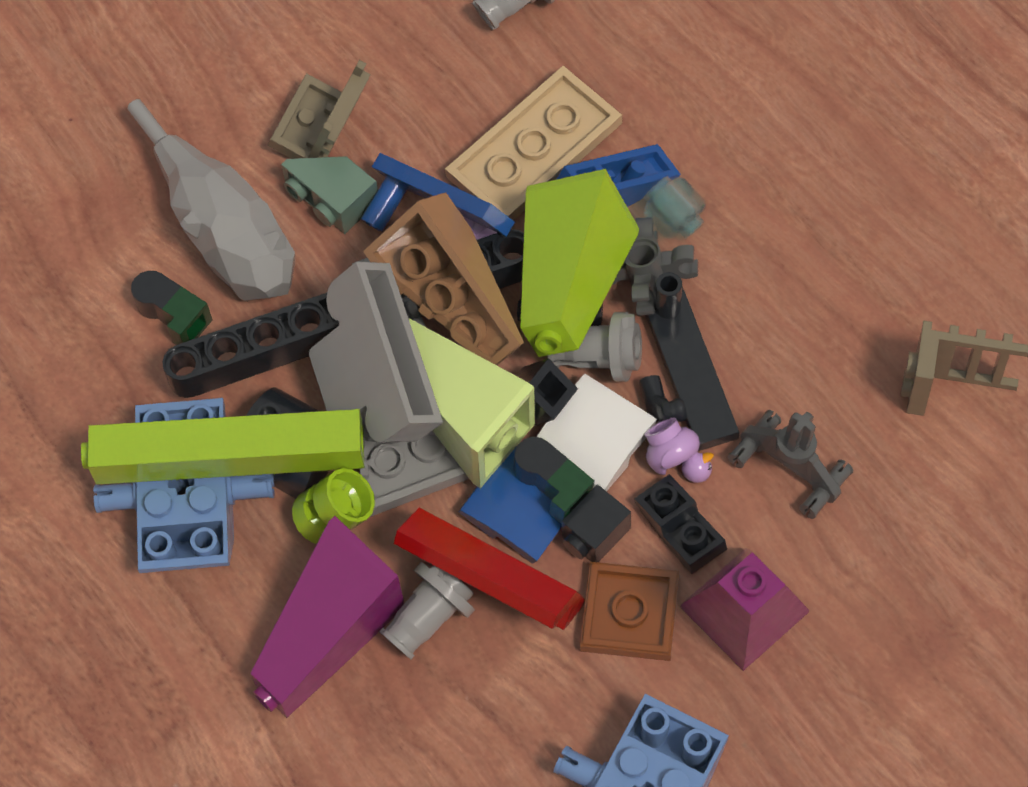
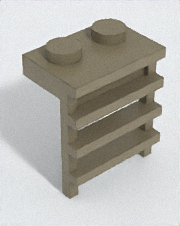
(317, 116)
(935, 356)

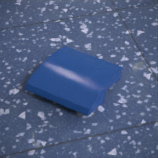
(512, 512)

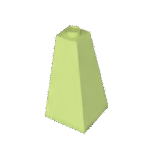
(479, 402)

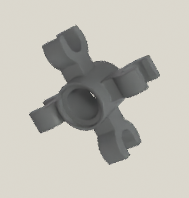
(647, 263)

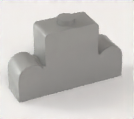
(374, 357)

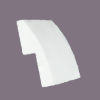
(598, 431)

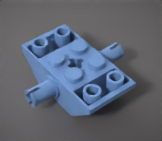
(189, 527)
(655, 751)

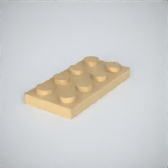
(534, 142)

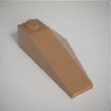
(448, 276)

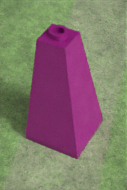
(744, 608)
(329, 617)

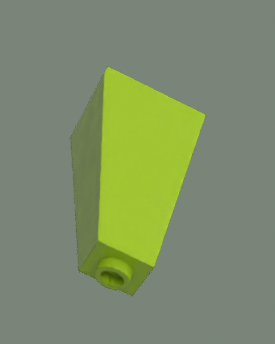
(571, 255)

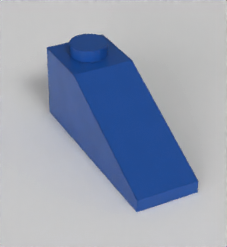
(631, 171)

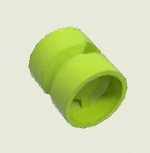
(339, 494)

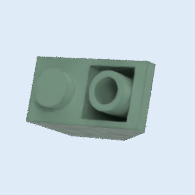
(333, 188)

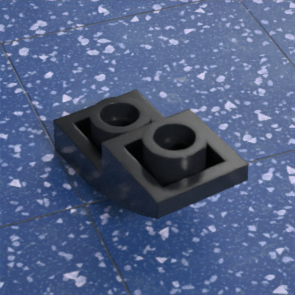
(680, 524)

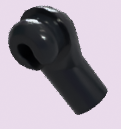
(657, 404)

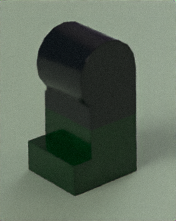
(172, 304)
(553, 474)

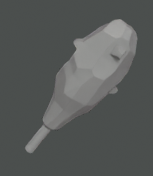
(222, 215)

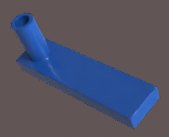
(402, 177)

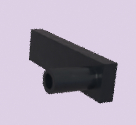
(690, 364)

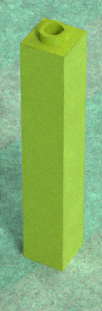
(224, 446)

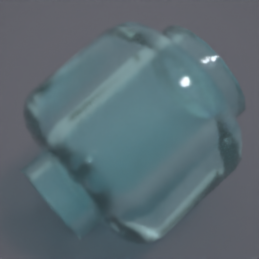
(674, 207)

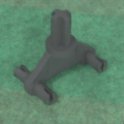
(795, 449)

